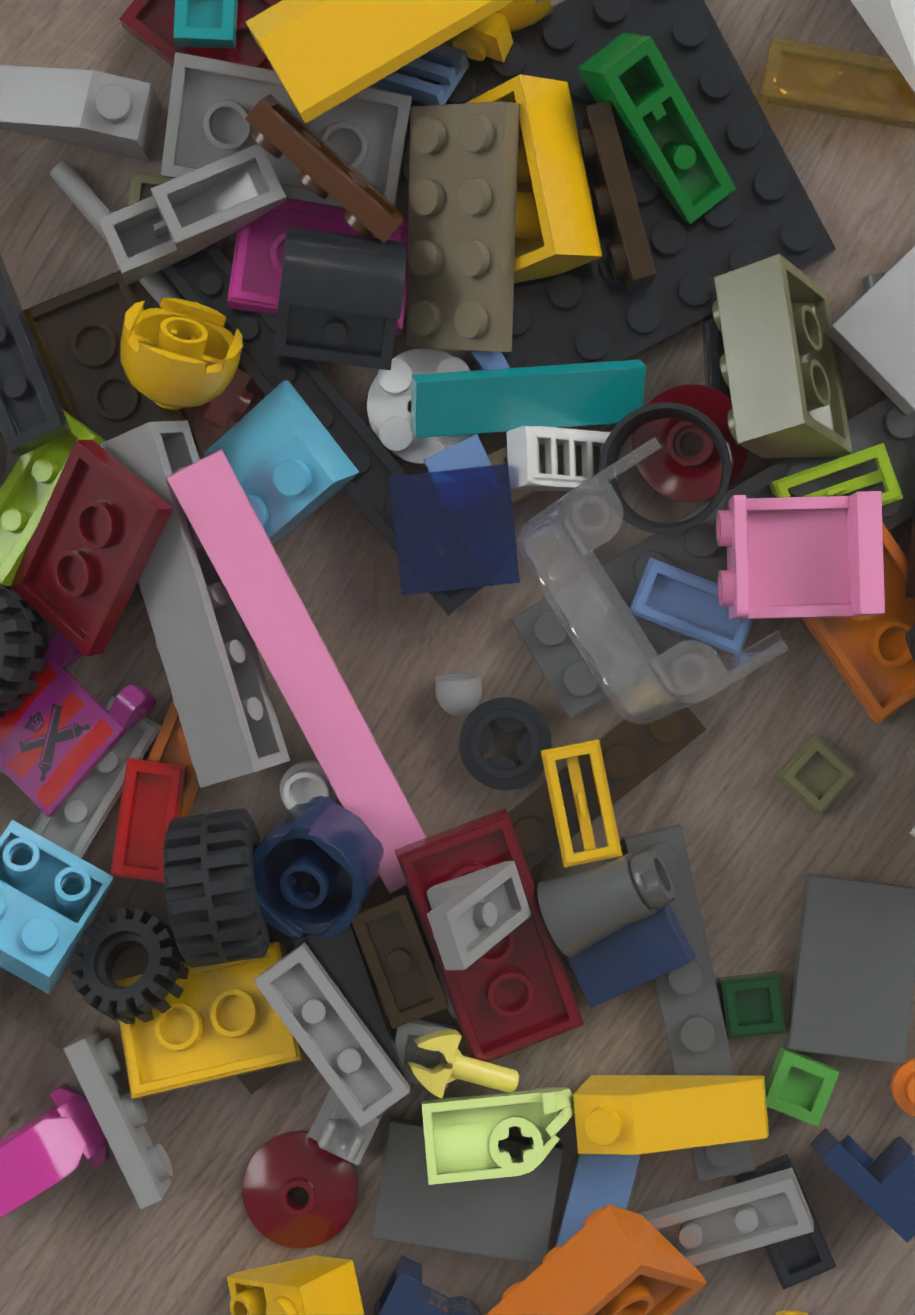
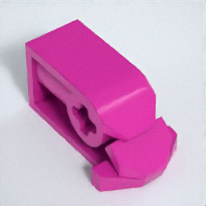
(49, 1148)

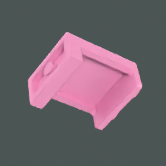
(802, 556)

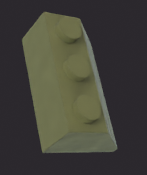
(780, 362)

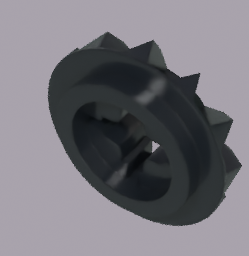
(477, 738)

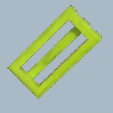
(884, 473)

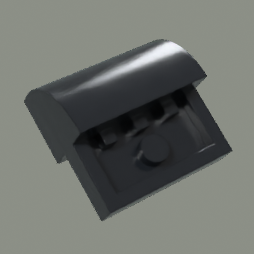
(339, 298)

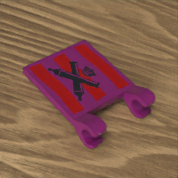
(63, 730)

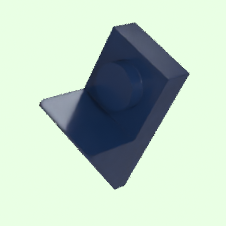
(884, 1185)

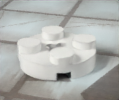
(390, 400)

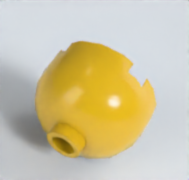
(179, 352)

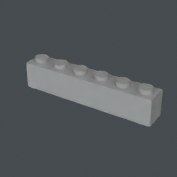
(196, 626)

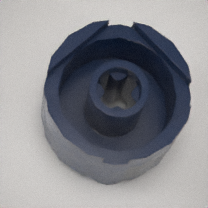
(315, 869)

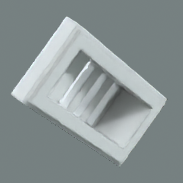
(524, 457)

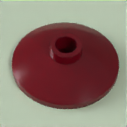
(672, 470)
(297, 1161)

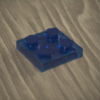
(454, 528)

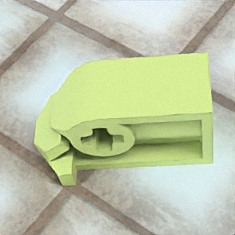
(466, 1131)

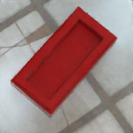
(149, 802)

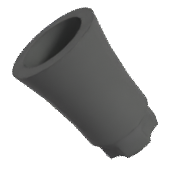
(603, 899)

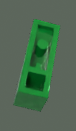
(658, 123)

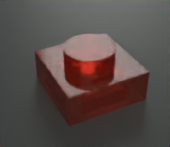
(229, 404)

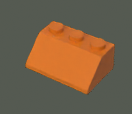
(607, 1268)

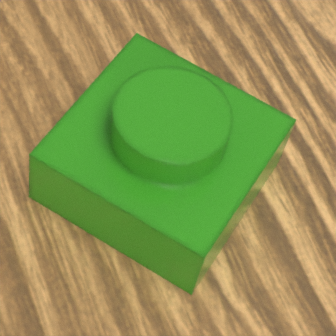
(800, 1086)

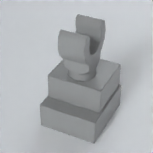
(339, 1132)

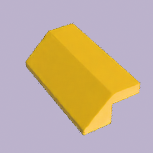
(343, 46)

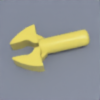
(459, 1066)

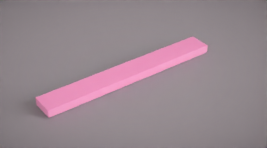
(296, 655)

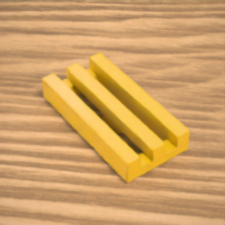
(590, 851)

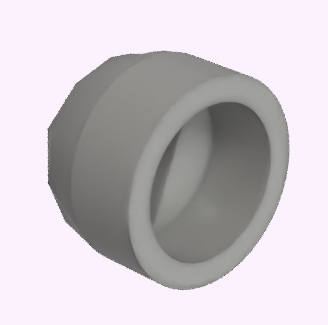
(458, 692)

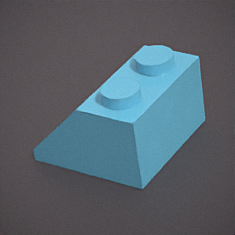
(284, 460)

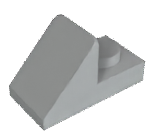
(476, 913)

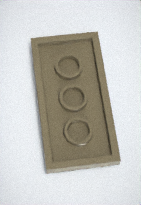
(462, 226)

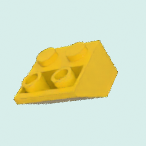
(297, 1288)

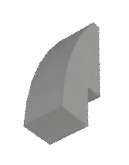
(191, 213)

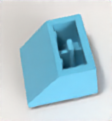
(44, 905)

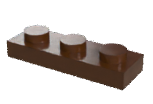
(323, 169)

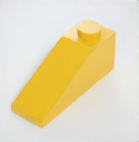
(667, 1112)

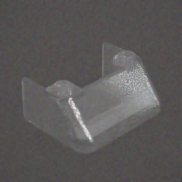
(637, 680)

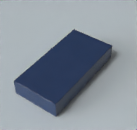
(632, 957)

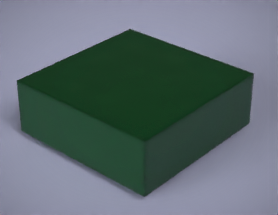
(752, 1004)

